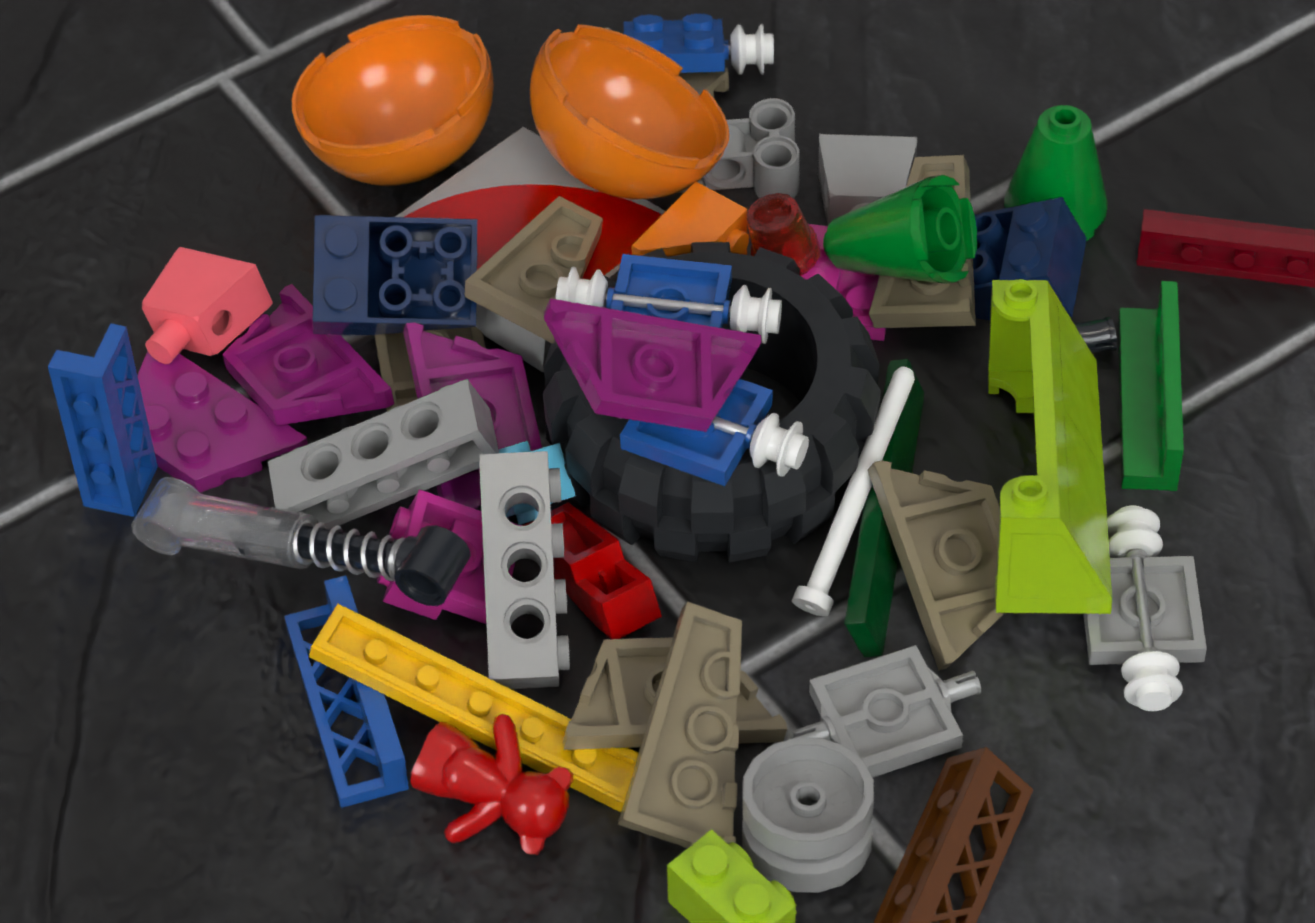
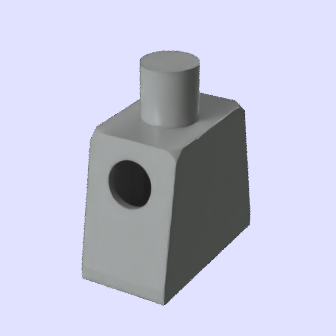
(862, 169)

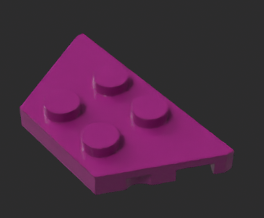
(650, 364)
(302, 373)
(495, 376)
(205, 427)

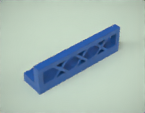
(105, 423)
(370, 708)

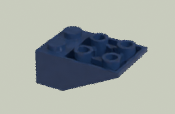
(1028, 244)
(391, 273)

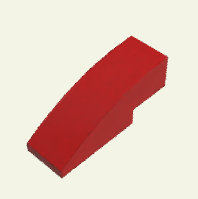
(599, 578)

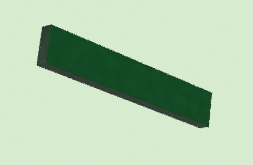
(875, 555)

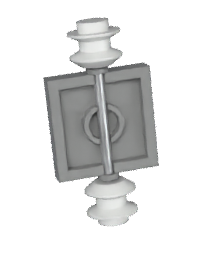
(1152, 614)

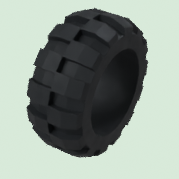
(816, 355)

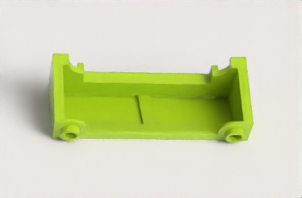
(1054, 522)

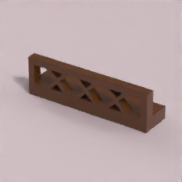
(943, 842)

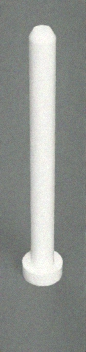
(815, 596)

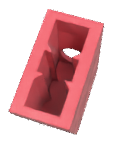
(202, 304)

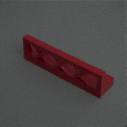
(1227, 248)

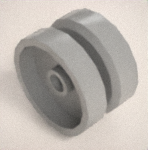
(808, 814)

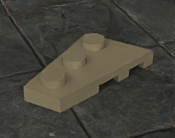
(528, 267)

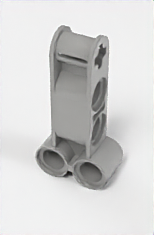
(760, 152)

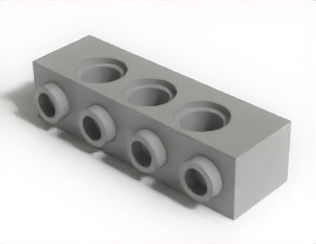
(386, 457)
(504, 482)

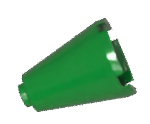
(1064, 164)
(907, 234)

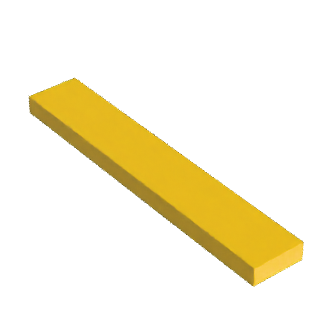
(466, 701)

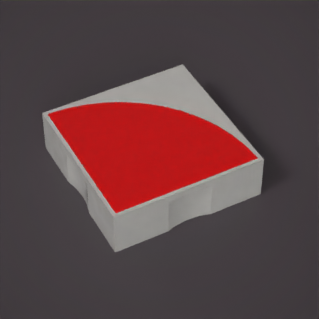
(505, 194)

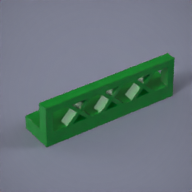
(1151, 394)

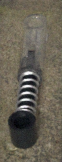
(183, 517)

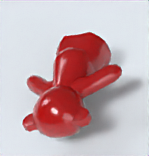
(459, 769)

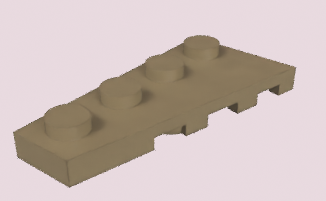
(923, 303)
(691, 738)

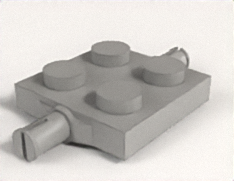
(889, 710)

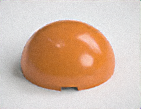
(396, 100)
(623, 115)

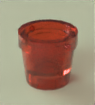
(781, 227)

